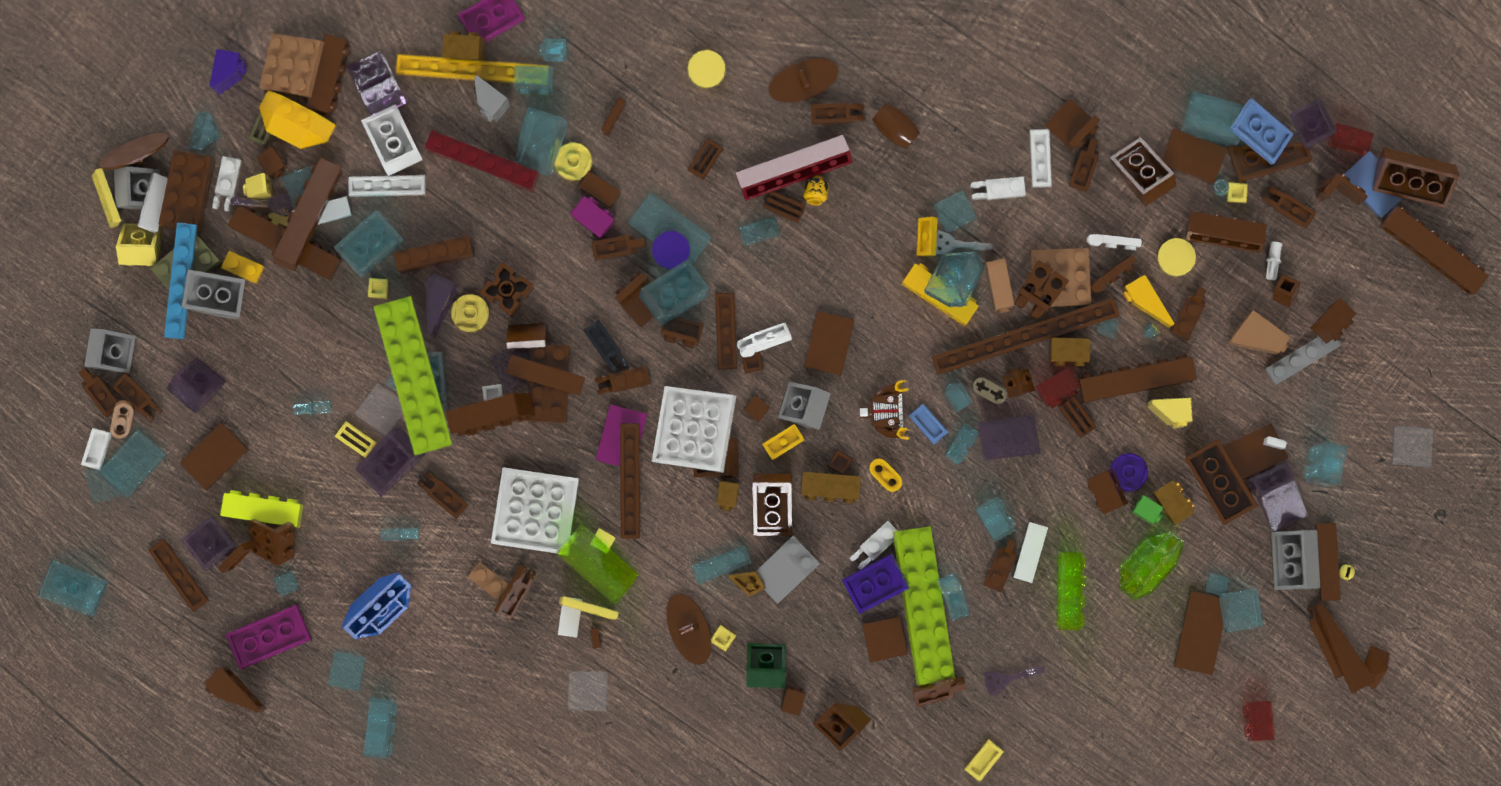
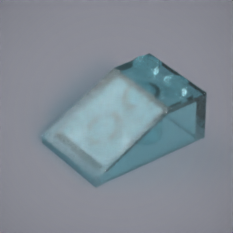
(540, 140)
(73, 588)

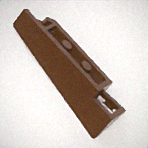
(1338, 650)

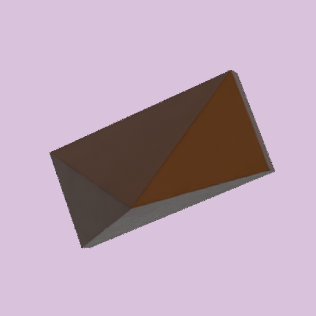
(1377, 664)

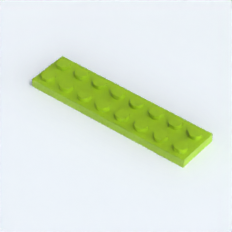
(413, 375)
(924, 605)

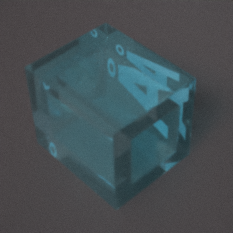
(554, 49)
(957, 397)

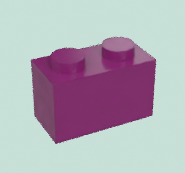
(592, 217)

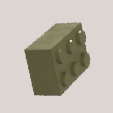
(204, 261)

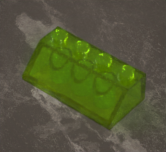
(597, 564)
(1069, 591)

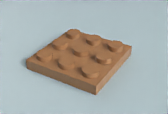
(291, 65)
(1072, 265)

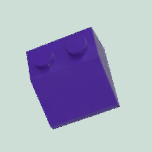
(227, 70)

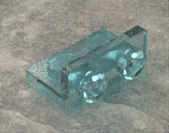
(534, 79)

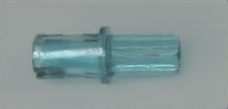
(312, 407)
(399, 534)

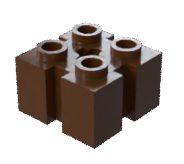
(519, 288)

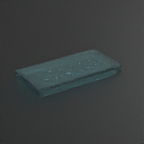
(657, 217)

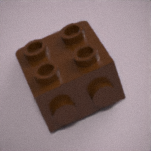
(1072, 125)
(1343, 184)
(629, 299)
(682, 330)
(273, 544)

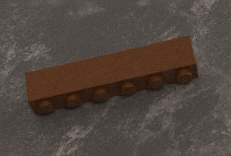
(307, 214)
(266, 233)
(1433, 250)
(1136, 380)

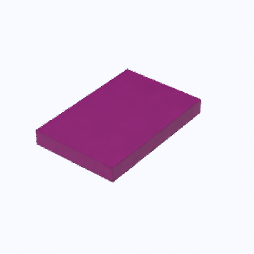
(491, 17)
(610, 441)

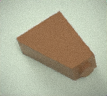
(999, 285)
(1259, 335)

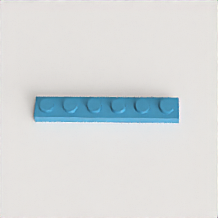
(182, 261)

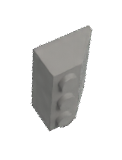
(1295, 560)

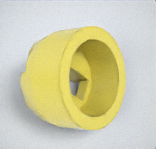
(1343, 570)

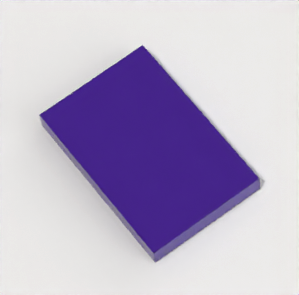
(876, 583)

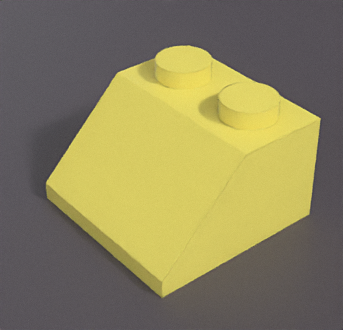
(138, 246)
(1172, 411)

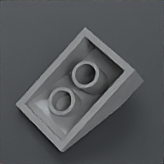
(213, 294)
(786, 569)

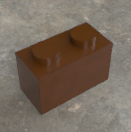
(1333, 320)
(1107, 491)

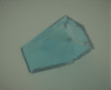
(953, 597)

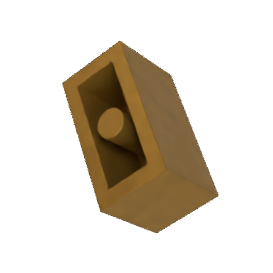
(462, 46)
(1069, 351)
(727, 495)
(1173, 502)

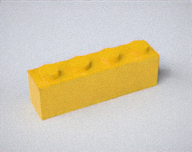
(917, 281)

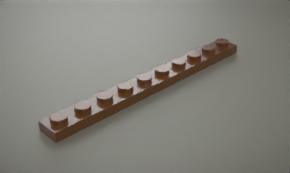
(1025, 336)

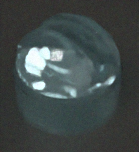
(1221, 184)
(1150, 331)

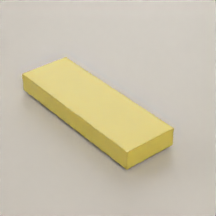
(106, 198)
(589, 608)

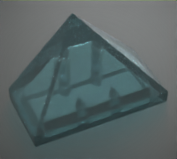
(204, 132)
(759, 231)

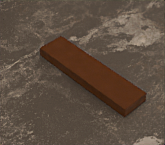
(726, 331)
(545, 375)
(1328, 562)
(178, 575)

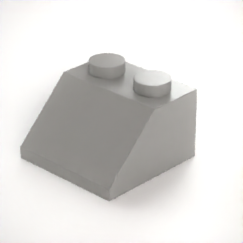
(490, 101)
(131, 186)
(110, 350)
(804, 405)

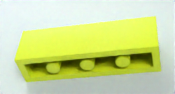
(263, 510)

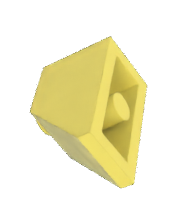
(258, 187)

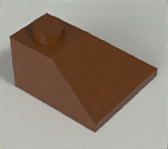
(841, 723)

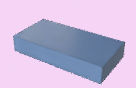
(928, 424)

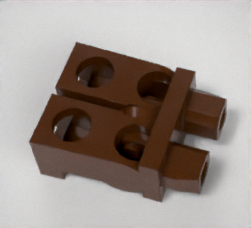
(1036, 294)

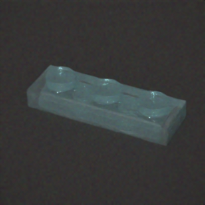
(721, 564)

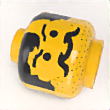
(815, 190)

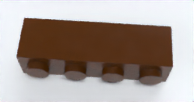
(329, 75)
(1225, 231)
(434, 254)

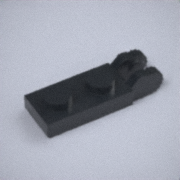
(604, 344)

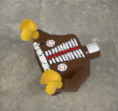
(887, 411)

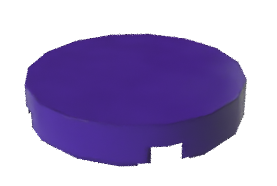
(670, 249)
(1130, 471)

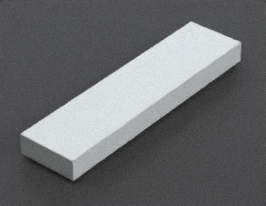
(387, 185)

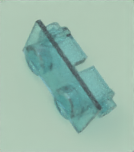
(964, 438)

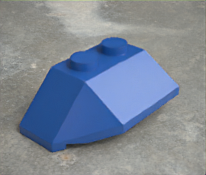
(378, 606)

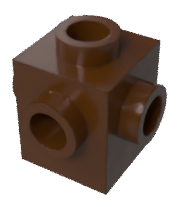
(1018, 382)

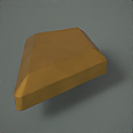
(748, 582)

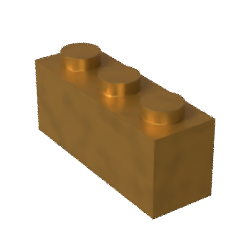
(830, 487)

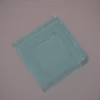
(1108, 328)
(286, 584)
(1217, 584)

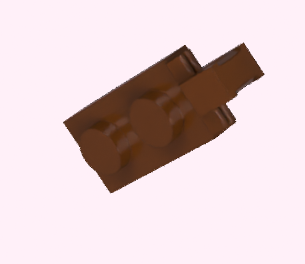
(1085, 167)
(616, 247)
(1189, 315)
(98, 392)
(1001, 566)
(938, 691)

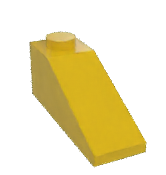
(1145, 298)

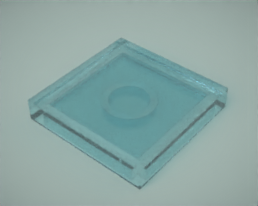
(1241, 610)

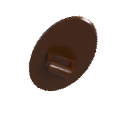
(803, 80)
(134, 151)
(689, 629)

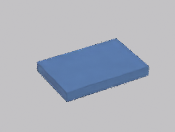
(1261, 131)
(1363, 175)

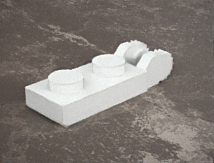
(227, 181)
(1000, 188)
(1113, 241)
(763, 340)
(875, 544)

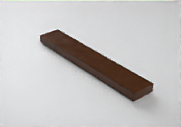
(630, 480)

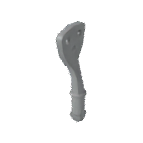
(953, 244)

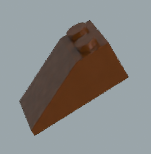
(1144, 171)
(772, 504)
(230, 688)

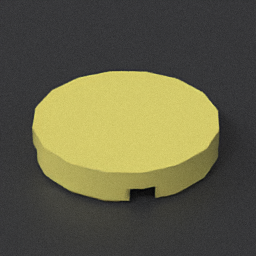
(706, 69)
(573, 161)
(1176, 257)
(470, 313)

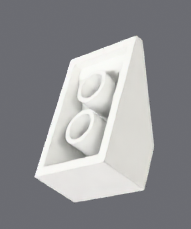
(391, 140)

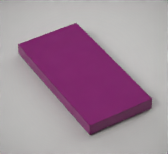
(268, 637)

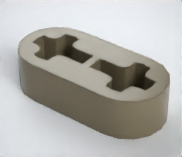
(987, 395)

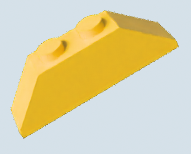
(294, 122)

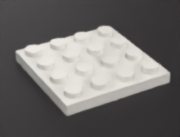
(694, 429)
(534, 510)

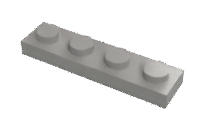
(1300, 359)

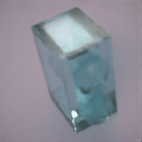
(995, 519)

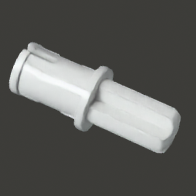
(1273, 260)

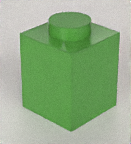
(1148, 510)

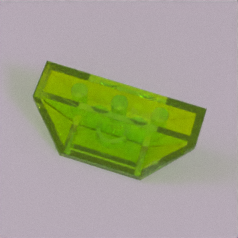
(1150, 564)

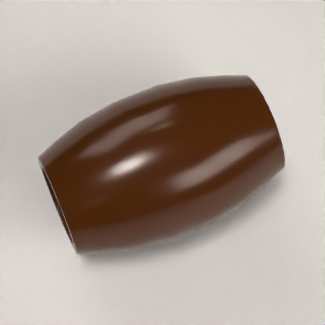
(895, 126)

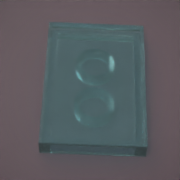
(132, 463)

